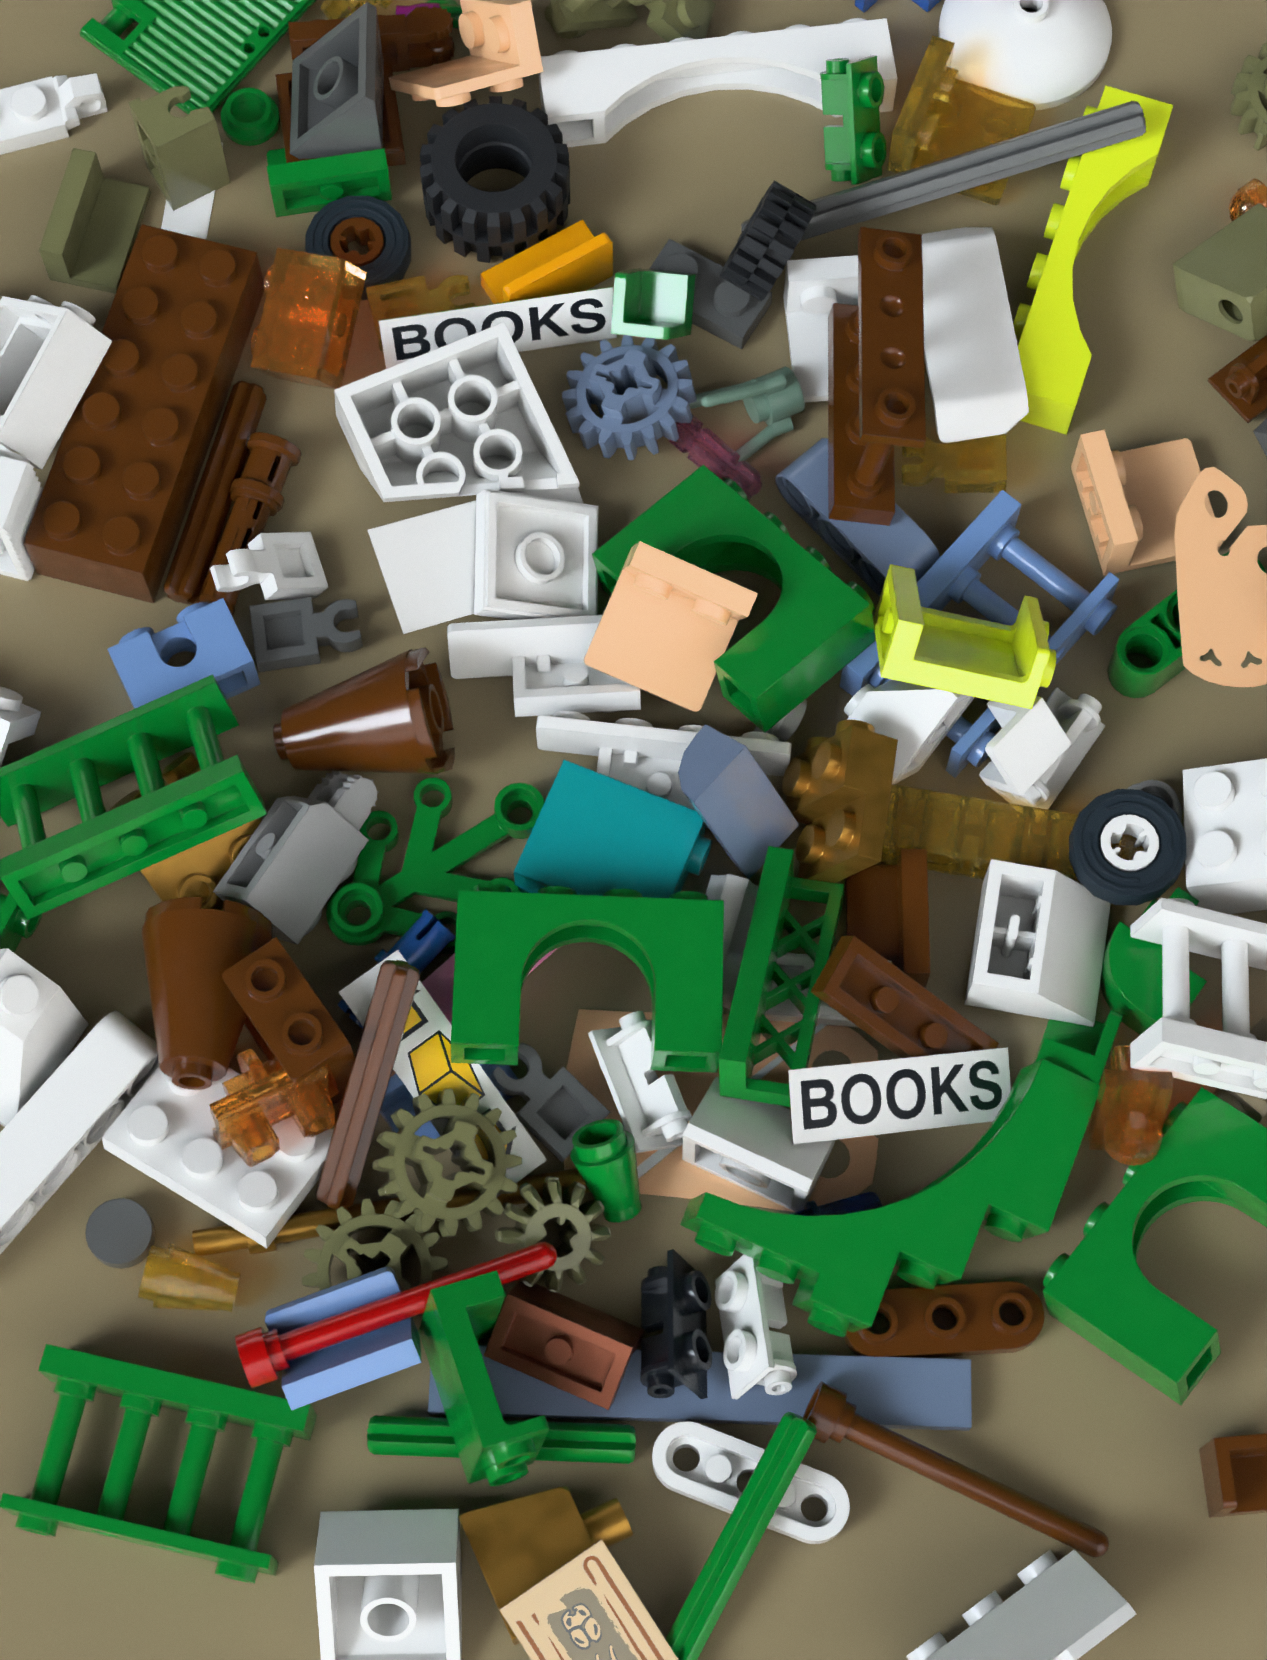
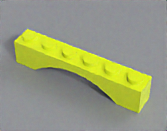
(1049, 332)

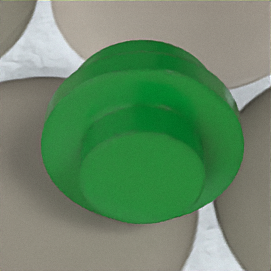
(250, 117)

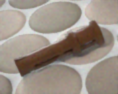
(255, 499)

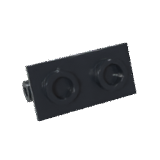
(677, 1302)

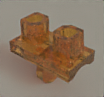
(264, 1098)
(1130, 1111)

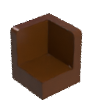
(1235, 1475)

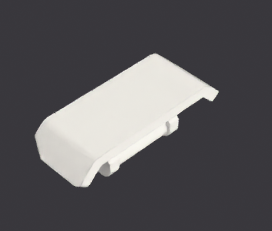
(970, 336)

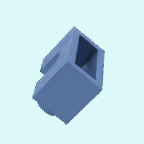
(201, 629)

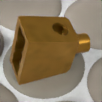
(534, 1537)

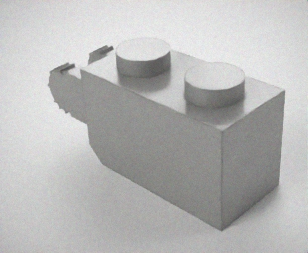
(301, 854)

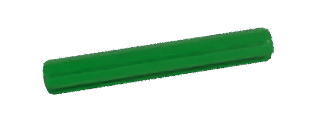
(563, 1442)
(740, 1536)

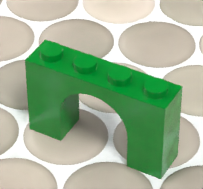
(810, 631)
(669, 939)
(1099, 1289)

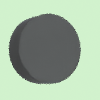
(120, 1233)

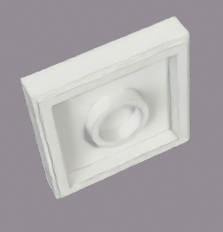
(534, 557)

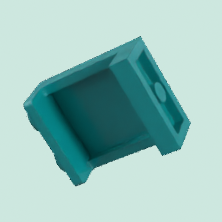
(610, 837)

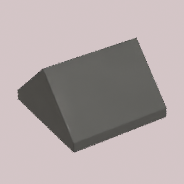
(339, 90)

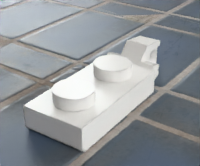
(47, 109)

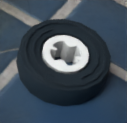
(1150, 870)

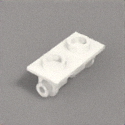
(1082, 726)
(647, 1105)
(751, 1351)

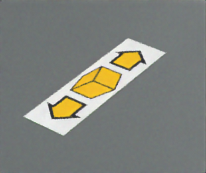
(427, 1068)

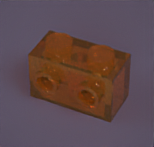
(307, 318)

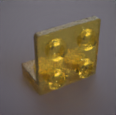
(953, 118)

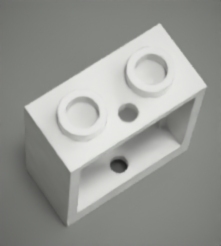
(44, 371)

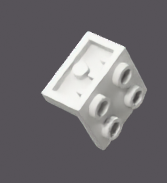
(808, 297)

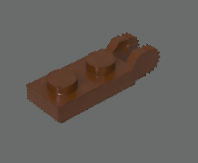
(407, 40)

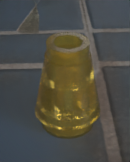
(187, 1281)

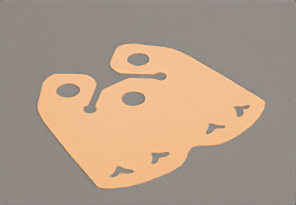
(1219, 595)

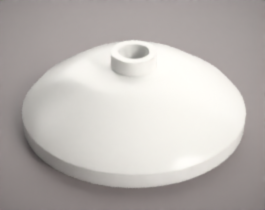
(1029, 55)

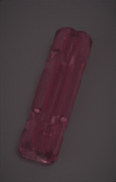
(710, 450)

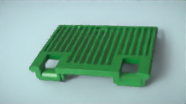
(193, 42)

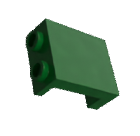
(449, 1331)

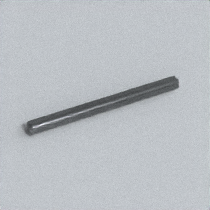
(975, 168)

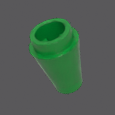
(608, 1165)

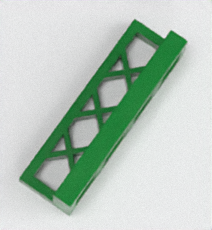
(759, 969)

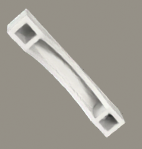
(605, 89)

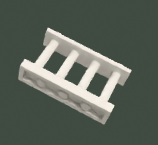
(1175, 1042)

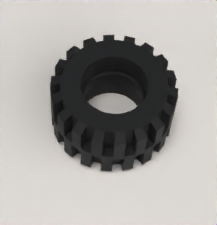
(488, 139)

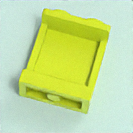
(960, 650)

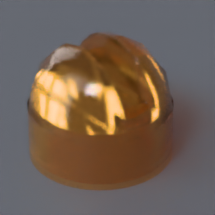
(1247, 197)

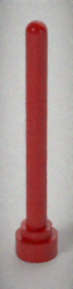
(269, 1352)

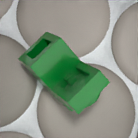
(1134, 976)

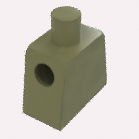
(1228, 277)

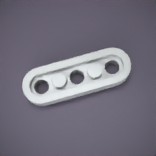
(721, 1464)

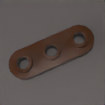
(977, 1322)

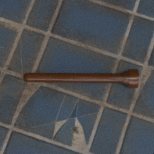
(837, 1420)

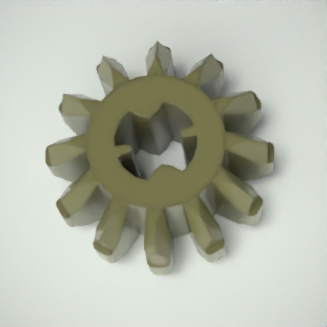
(575, 1236)

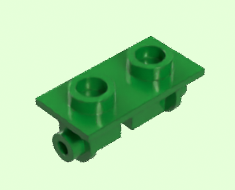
(855, 91)

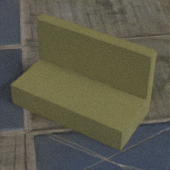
(92, 226)

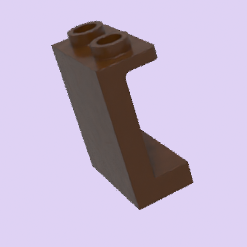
(289, 1017)

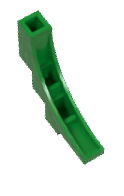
(847, 1259)

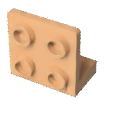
(501, 53)
(1133, 498)
(667, 626)

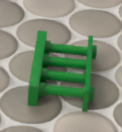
(136, 833)
(142, 1396)

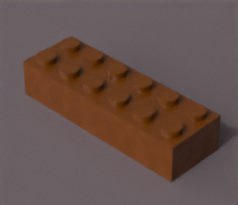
(146, 414)

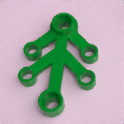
(424, 870)

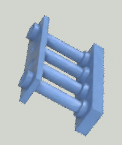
(957, 578)

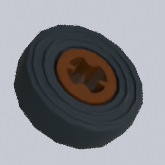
(367, 223)

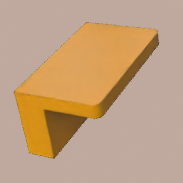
(555, 266)

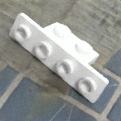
(544, 663)
(643, 754)

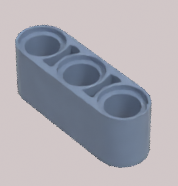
(862, 546)

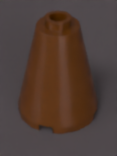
(372, 722)
(191, 1005)

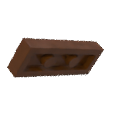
(893, 1005)

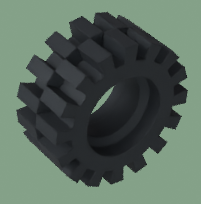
(768, 240)

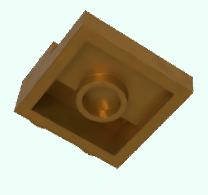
(843, 798)

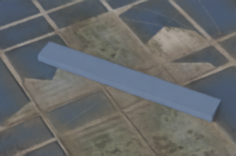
(884, 1389)

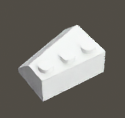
(454, 424)
(1053, 1617)

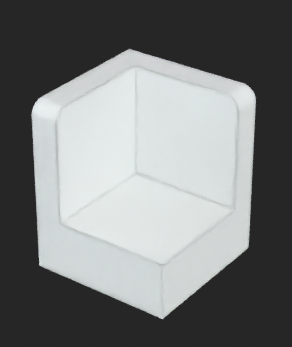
(1023, 747)

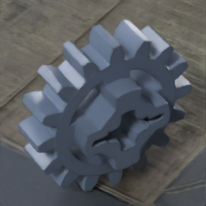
(629, 396)

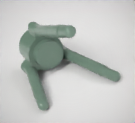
(766, 399)

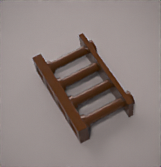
(876, 377)

